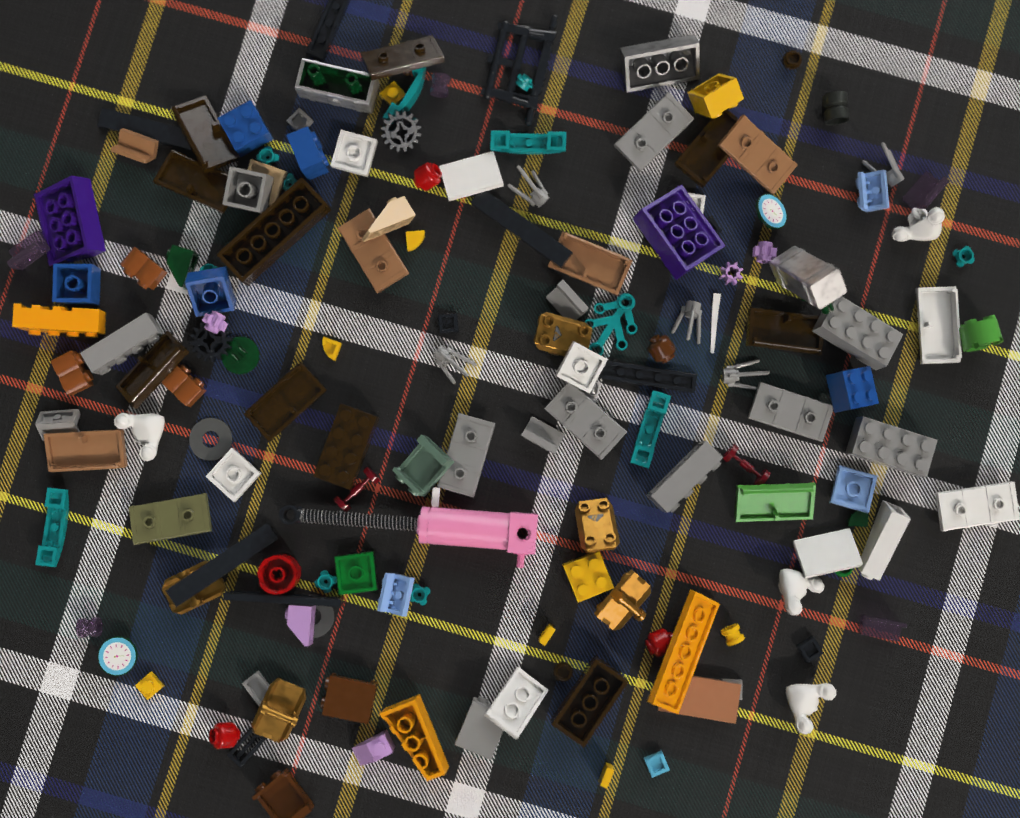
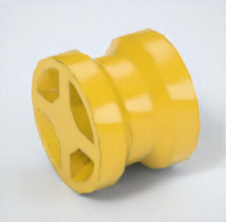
(732, 634)

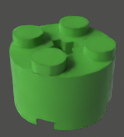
(979, 334)

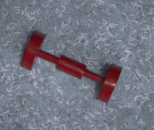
(761, 478)
(342, 503)

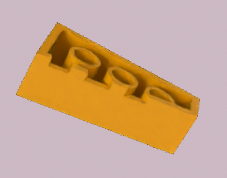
(59, 320)
(416, 733)

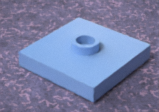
(853, 489)

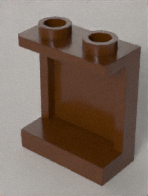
(349, 698)
(283, 796)

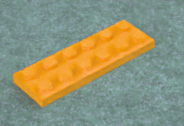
(683, 652)

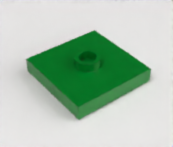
(356, 573)

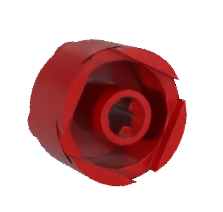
(268, 576)

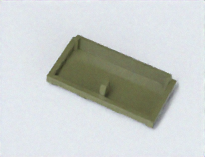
(170, 519)

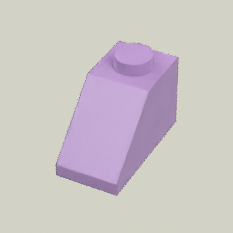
(301, 621)
(374, 748)

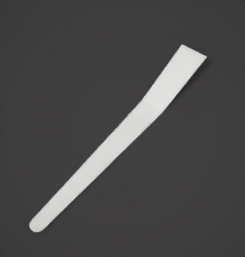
(715, 307)

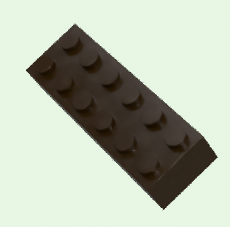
(274, 232)

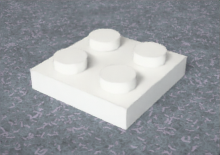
(354, 153)
(581, 367)
(233, 474)

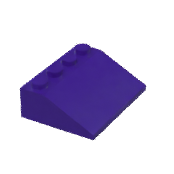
(70, 220)
(677, 232)

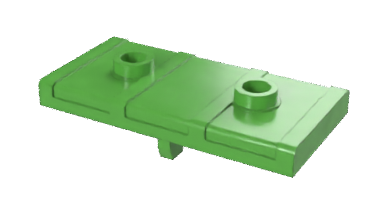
(775, 502)

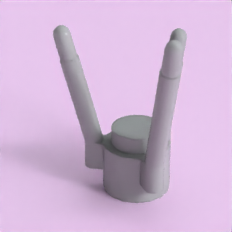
(894, 176)
(539, 195)
(691, 311)
(443, 355)
(730, 375)

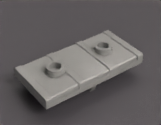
(654, 131)
(790, 411)
(585, 420)
(468, 451)

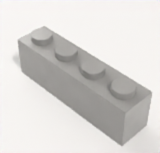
(122, 343)

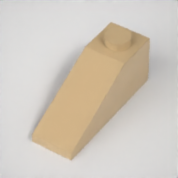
(394, 215)

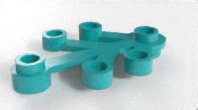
(613, 321)

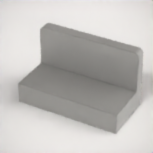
(567, 301)
(57, 421)
(543, 435)

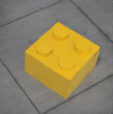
(716, 95)
(588, 576)

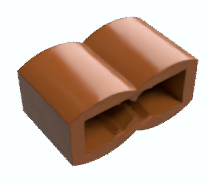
(143, 268)
(72, 372)
(183, 385)

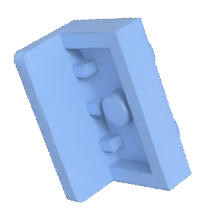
(872, 191)
(395, 594)

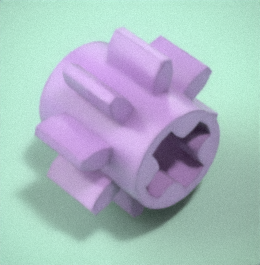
(764, 252)
(729, 278)
(214, 322)

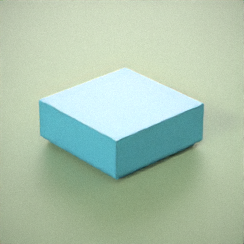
(656, 764)

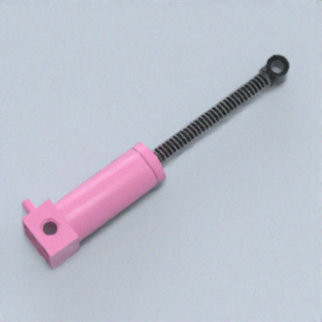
(441, 526)

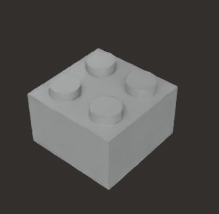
(247, 190)

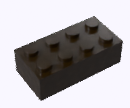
(346, 446)
(589, 701)

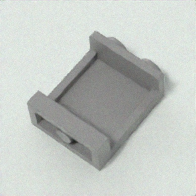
(479, 732)

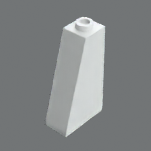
(883, 540)

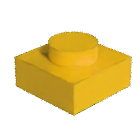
(392, 93)
(149, 685)

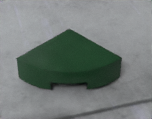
(858, 519)

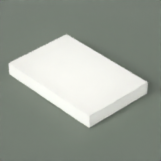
(471, 176)
(827, 553)
(516, 703)

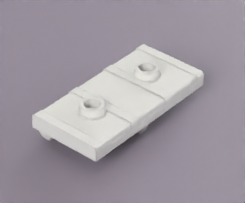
(938, 325)
(977, 506)

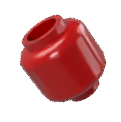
(427, 176)
(658, 642)
(224, 735)

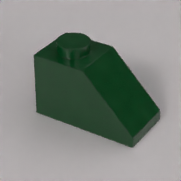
(181, 262)

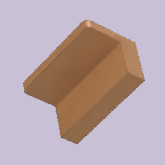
(136, 146)

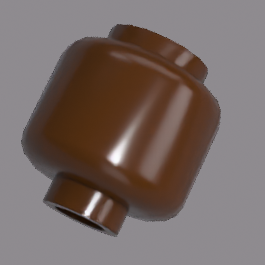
(661, 348)

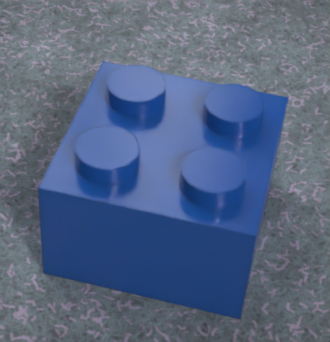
(245, 128)
(308, 153)
(76, 284)
(210, 291)
(852, 389)

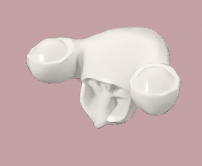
(922, 225)
(145, 429)
(793, 588)
(804, 701)

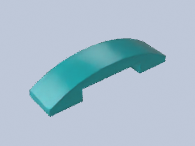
(411, 95)
(528, 143)
(649, 429)
(55, 527)

